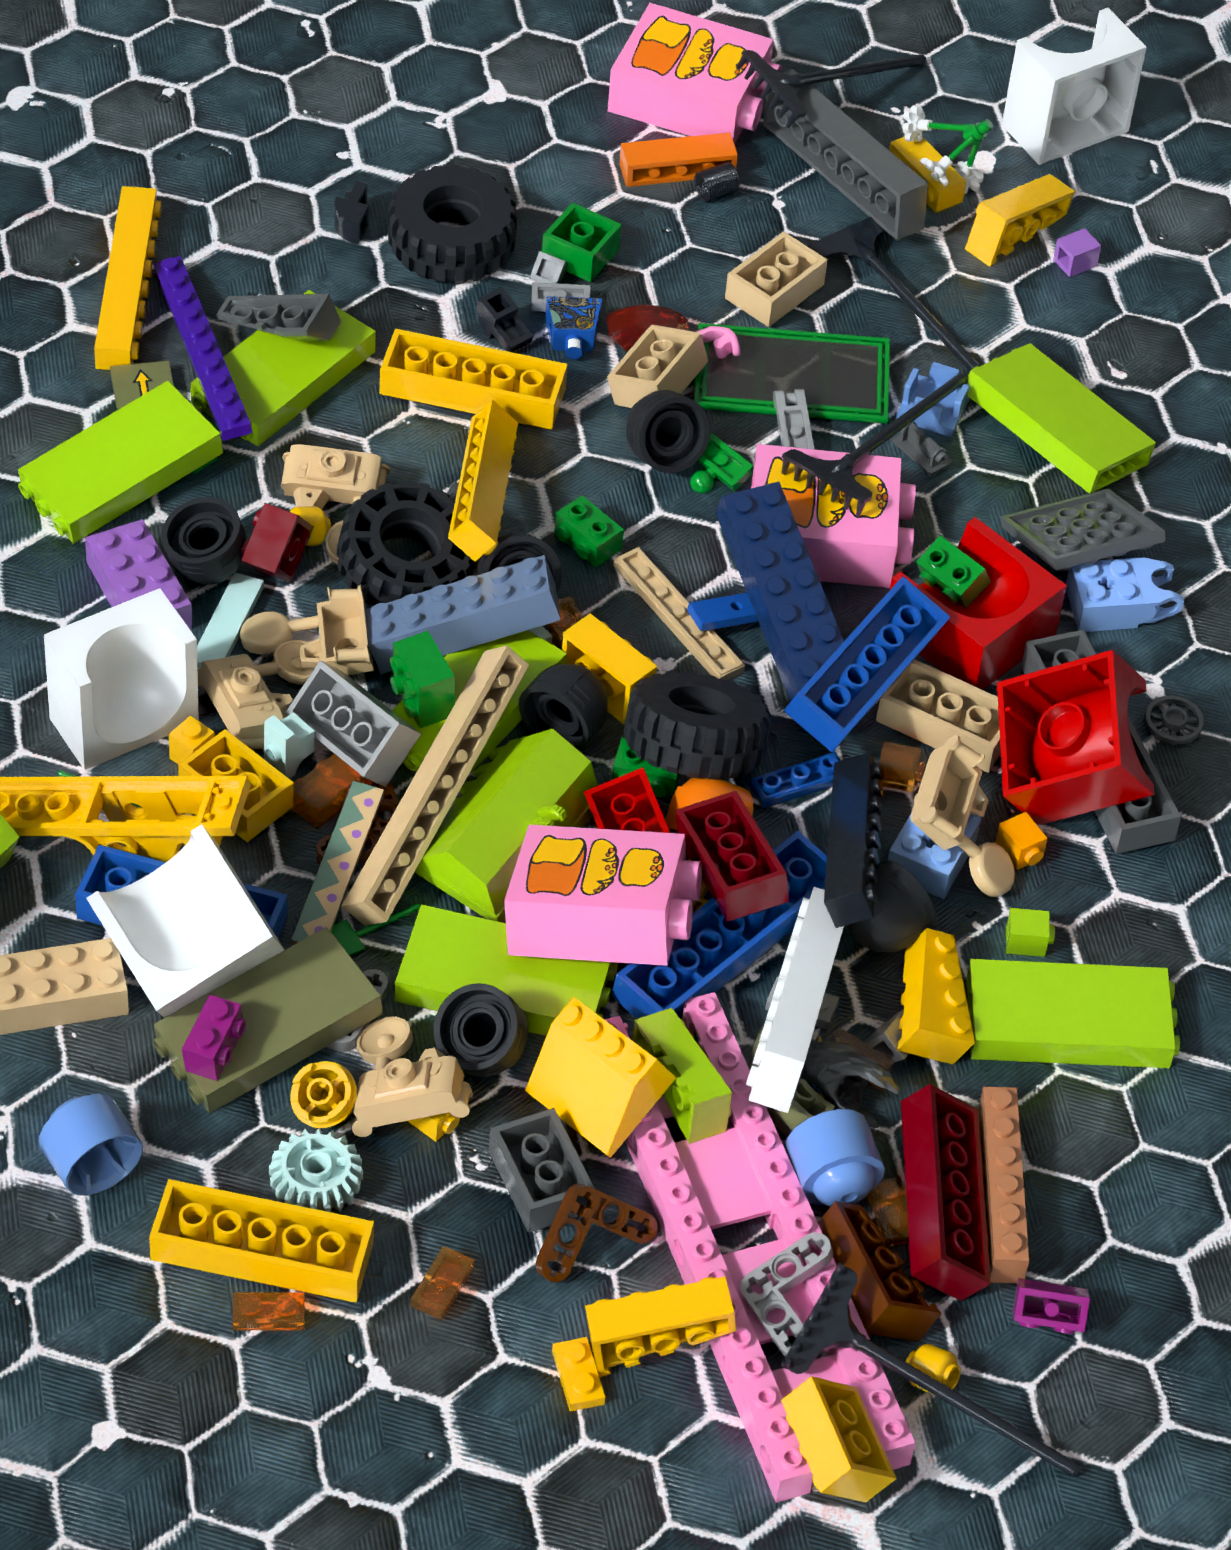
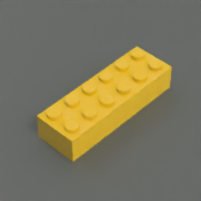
(472, 375)
(261, 1240)

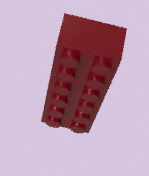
(945, 1193)

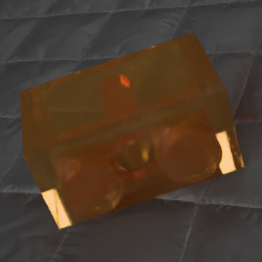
(324, 790)

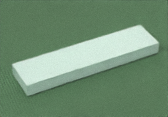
(229, 617)

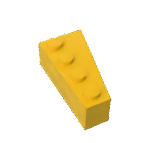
(1017, 216)
(934, 1000)
(658, 1321)

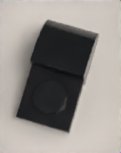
(352, 214)
(500, 320)

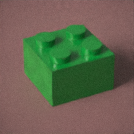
(583, 241)
(422, 679)

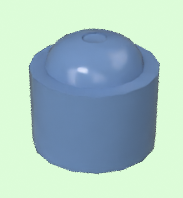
(90, 1144)
(835, 1157)

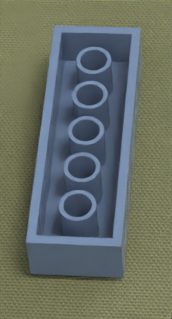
(467, 610)

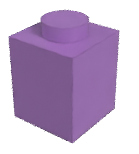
(1077, 252)

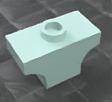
(287, 743)

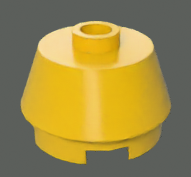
(323, 1094)

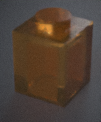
(901, 766)

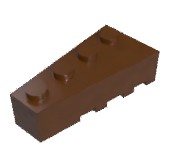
(883, 1294)

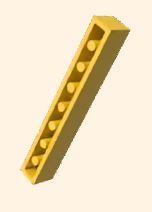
(126, 277)
(483, 481)

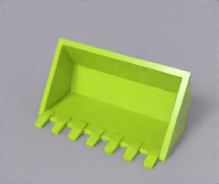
(480, 839)

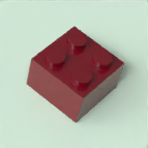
(276, 542)

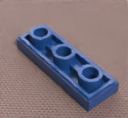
(722, 612)
(794, 780)

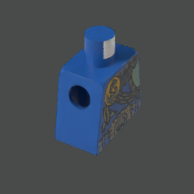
(573, 324)

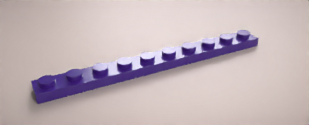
(202, 348)

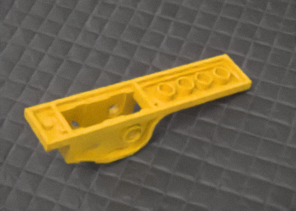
(154, 830)

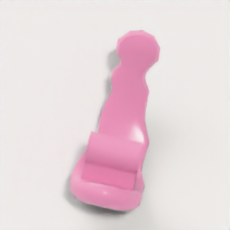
(724, 340)

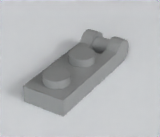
(793, 420)

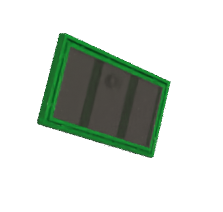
(839, 374)

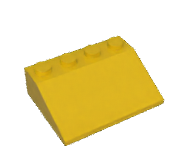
(596, 1077)

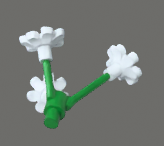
(972, 134)

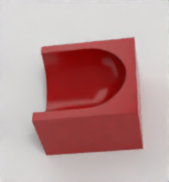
(1014, 608)
(1070, 738)

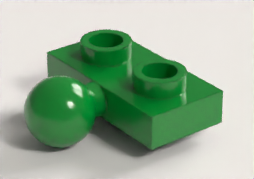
(720, 463)

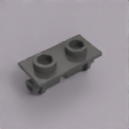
(921, 449)

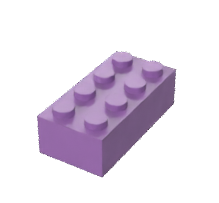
(131, 564)

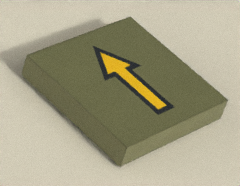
(137, 379)

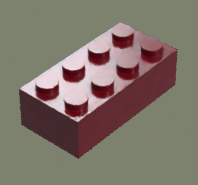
(734, 856)

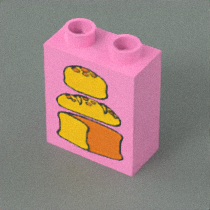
(685, 75)
(837, 540)
(600, 895)

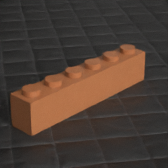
(1003, 1184)

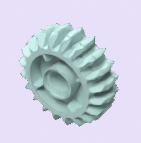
(298, 1158)

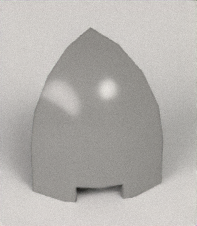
(886, 1038)

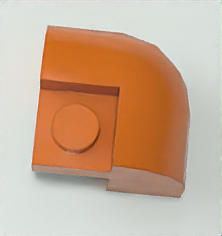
(702, 789)

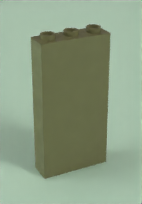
(290, 1011)

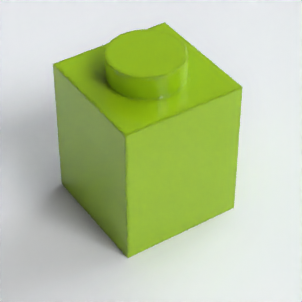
(1028, 932)

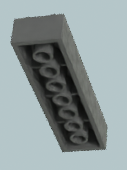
(852, 161)
(1131, 823)

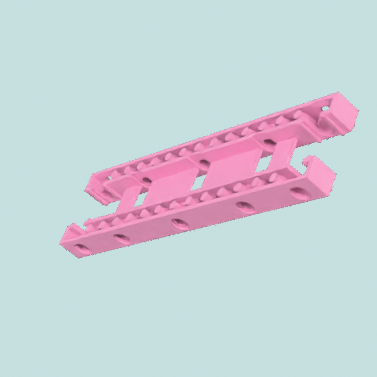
(729, 1182)

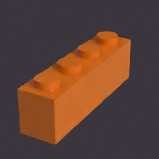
(674, 158)

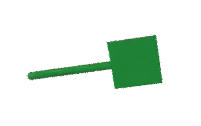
(350, 939)

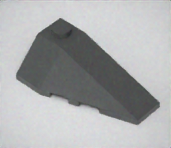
(291, 316)

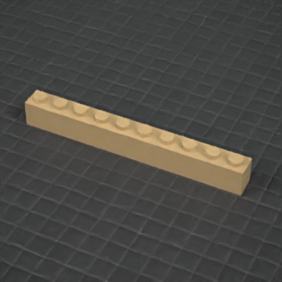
(435, 786)

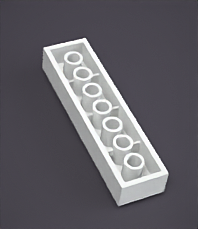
(795, 1005)

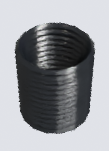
(717, 181)

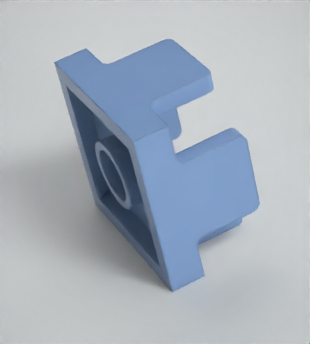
(944, 415)

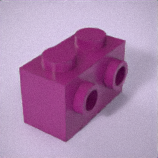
(213, 1037)
(1050, 1306)

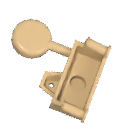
(330, 474)
(341, 631)
(242, 695)
(943, 806)
(403, 1088)

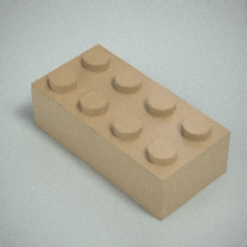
(937, 705)
(61, 986)

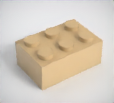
(776, 279)
(657, 361)

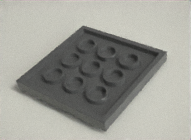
(1083, 529)

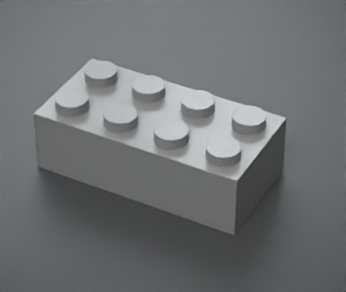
(354, 723)

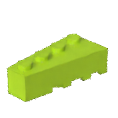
(698, 1094)

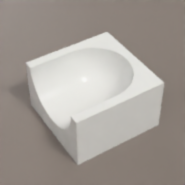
(1074, 98)
(121, 678)
(187, 925)

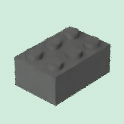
(537, 1166)

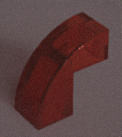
(630, 323)

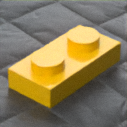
(578, 1374)

